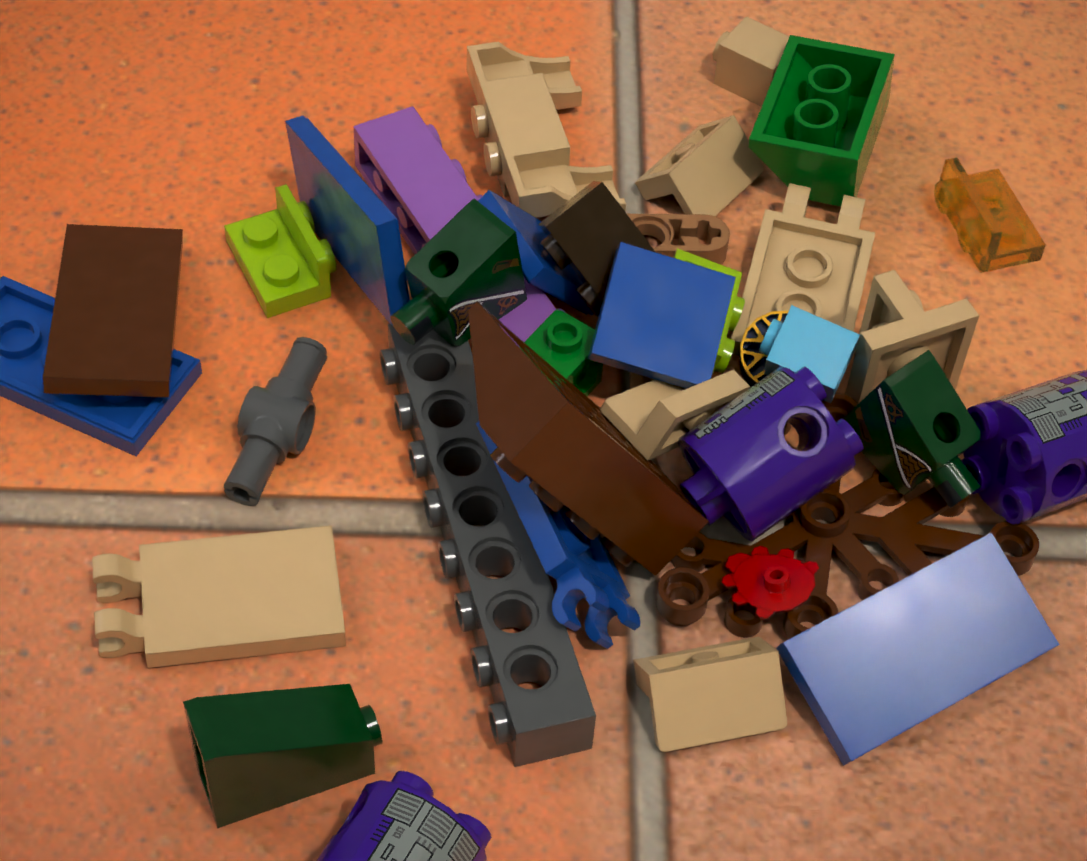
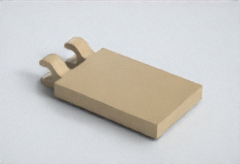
(807, 263)
(222, 597)

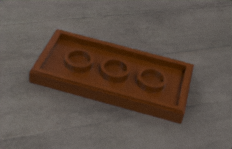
(114, 312)

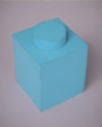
(810, 343)

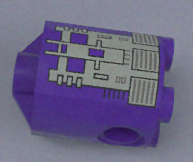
(1032, 448)
(745, 463)
(406, 824)

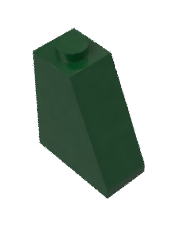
(278, 746)

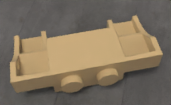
(523, 130)

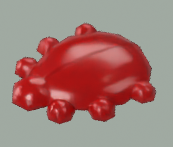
(770, 580)

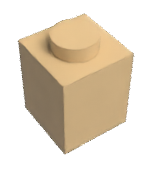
(748, 59)

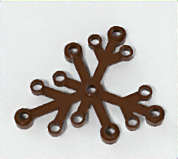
(897, 533)

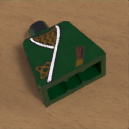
(462, 264)
(917, 430)

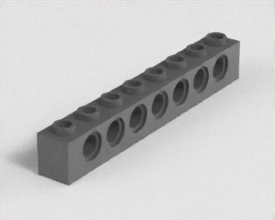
(465, 490)

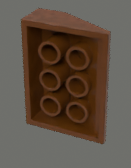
(574, 452)

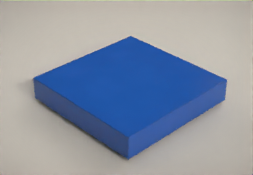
(535, 262)
(661, 317)

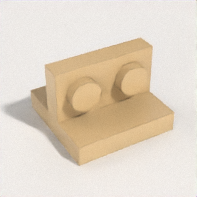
(900, 330)

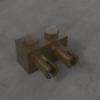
(586, 238)

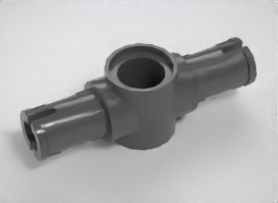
(275, 421)

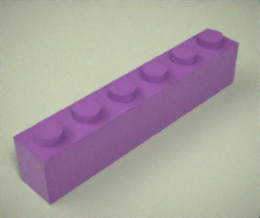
(425, 190)

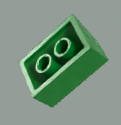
(823, 116)

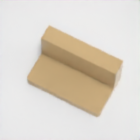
(704, 169)
(661, 413)
(713, 693)

